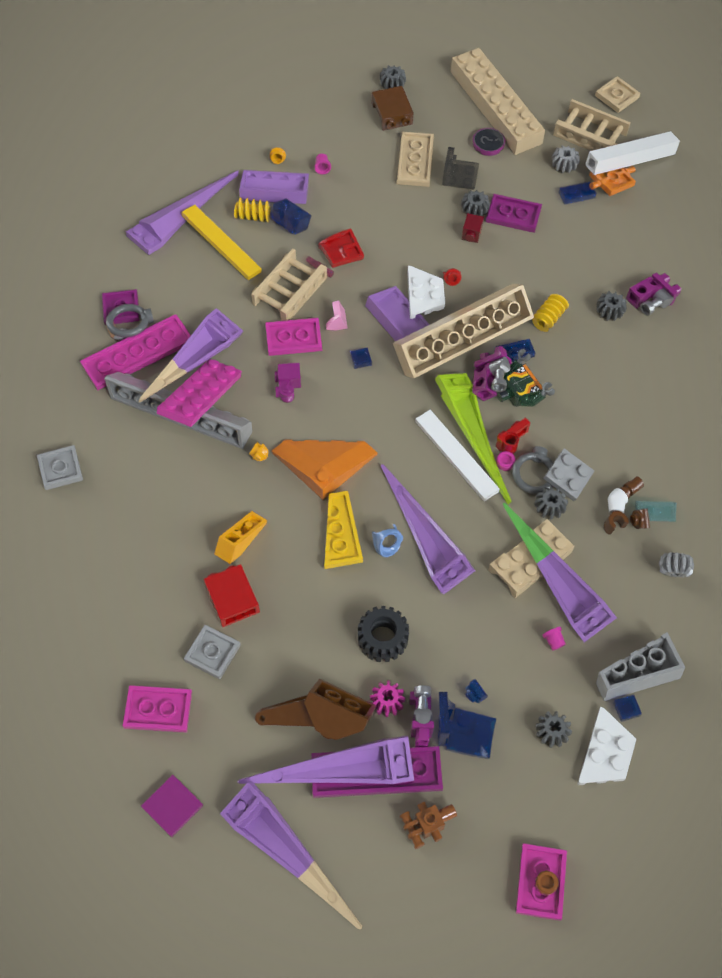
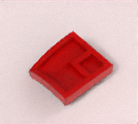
(341, 248)

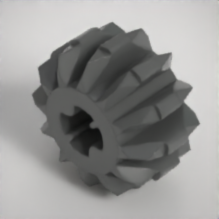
(392, 77)
(475, 203)
(611, 306)
(551, 503)
(559, 735)

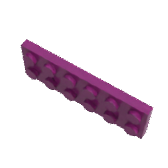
(426, 773)

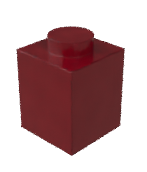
(472, 228)

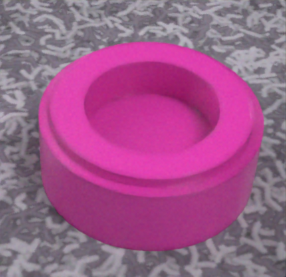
(505, 461)

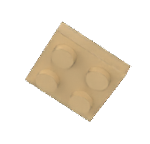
(617, 94)

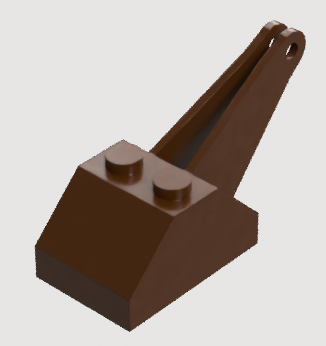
(325, 708)

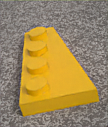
(342, 537)

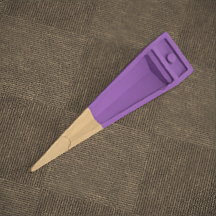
(209, 339)
(262, 824)

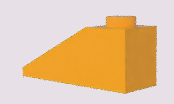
(238, 537)

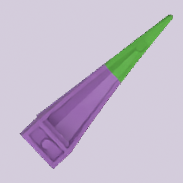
(580, 603)

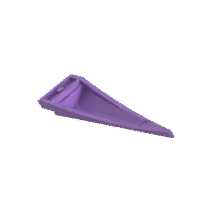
(160, 227)
(441, 555)
(374, 762)

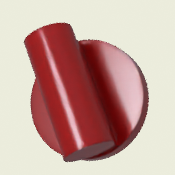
(452, 276)

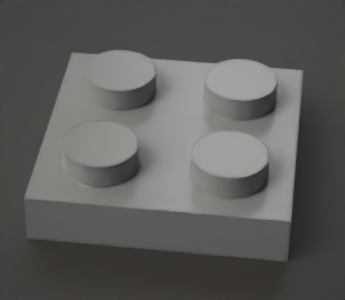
(59, 467)
(568, 474)
(212, 651)

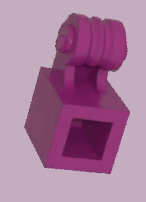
(288, 378)

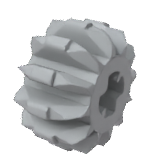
(565, 159)
(676, 565)

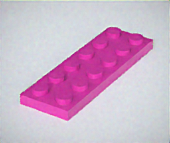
(136, 351)
(199, 392)

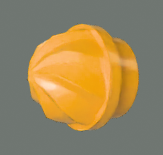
(277, 155)
(259, 452)

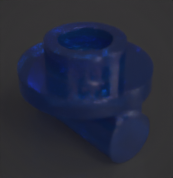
(475, 692)

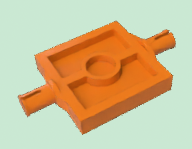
(613, 181)

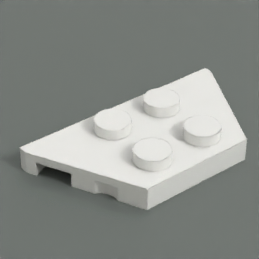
(424, 292)
(607, 752)

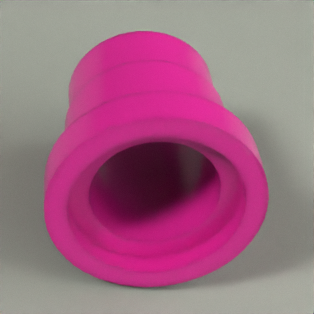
(322, 164)
(554, 638)

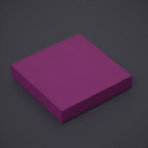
(114, 299)
(172, 806)

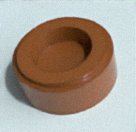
(546, 882)

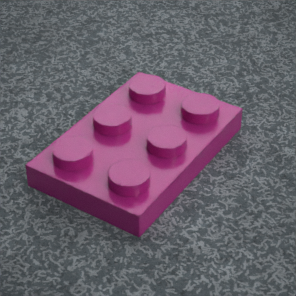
(293, 336)
(157, 709)
(532, 862)

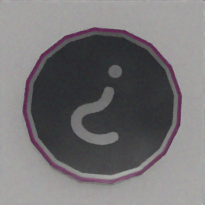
(488, 141)

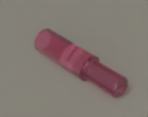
(316, 264)

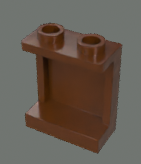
(393, 107)

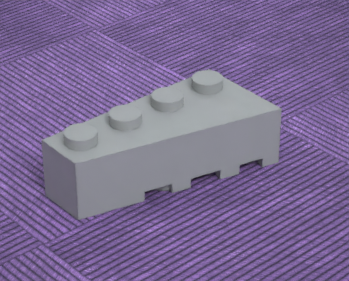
(643, 669)

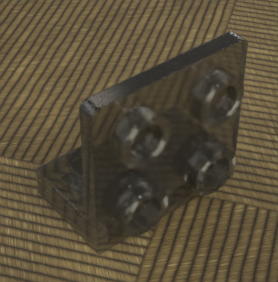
(458, 172)

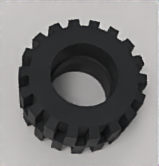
(383, 649)

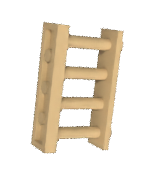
(587, 139)
(298, 298)

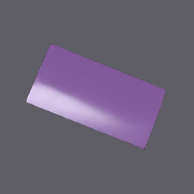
(274, 186)
(393, 313)

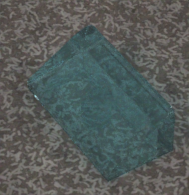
(658, 510)

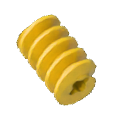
(252, 210)
(550, 312)

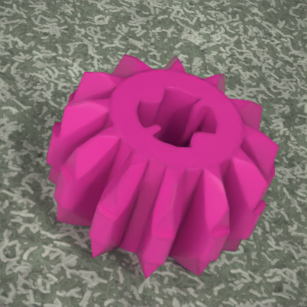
(387, 706)

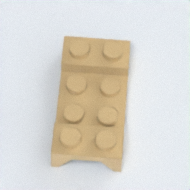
(518, 566)

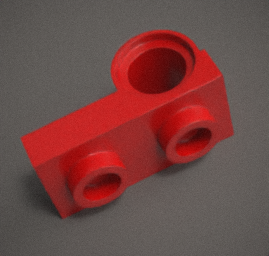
(512, 435)

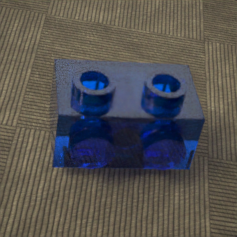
(290, 216)

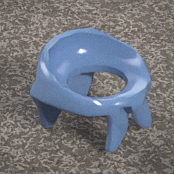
(379, 537)

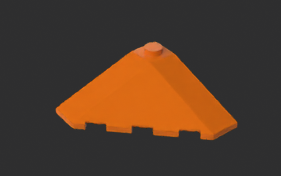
(324, 464)

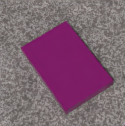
(514, 213)

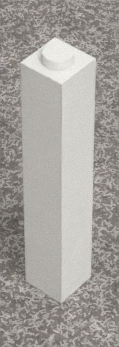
(632, 153)

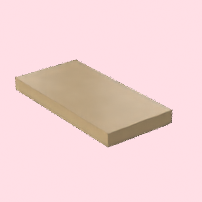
(415, 159)

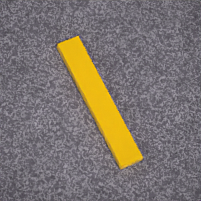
(221, 242)

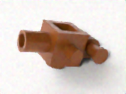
(429, 821)

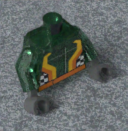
(522, 385)

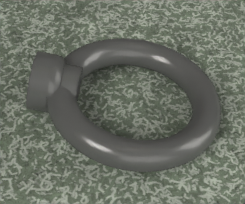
(146, 316)
(538, 455)

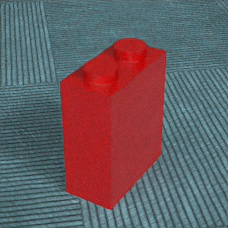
(231, 595)

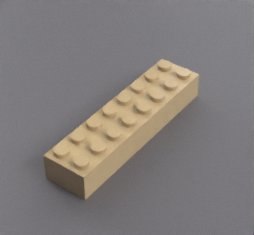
(497, 101)
(463, 330)

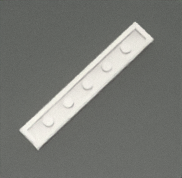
(457, 455)

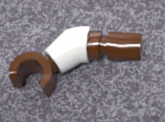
(617, 501)

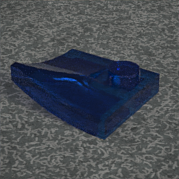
(446, 709)
(471, 734)

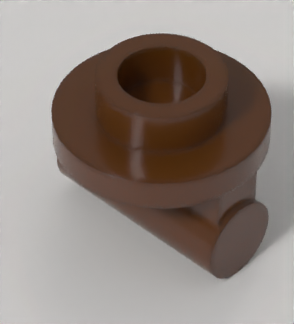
(640, 519)

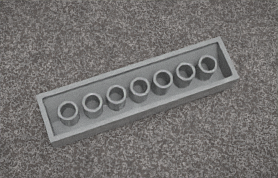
(214, 423)

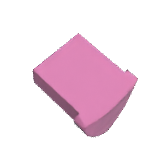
(339, 320)

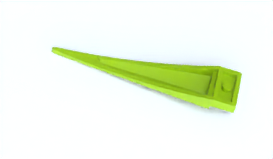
(464, 407)

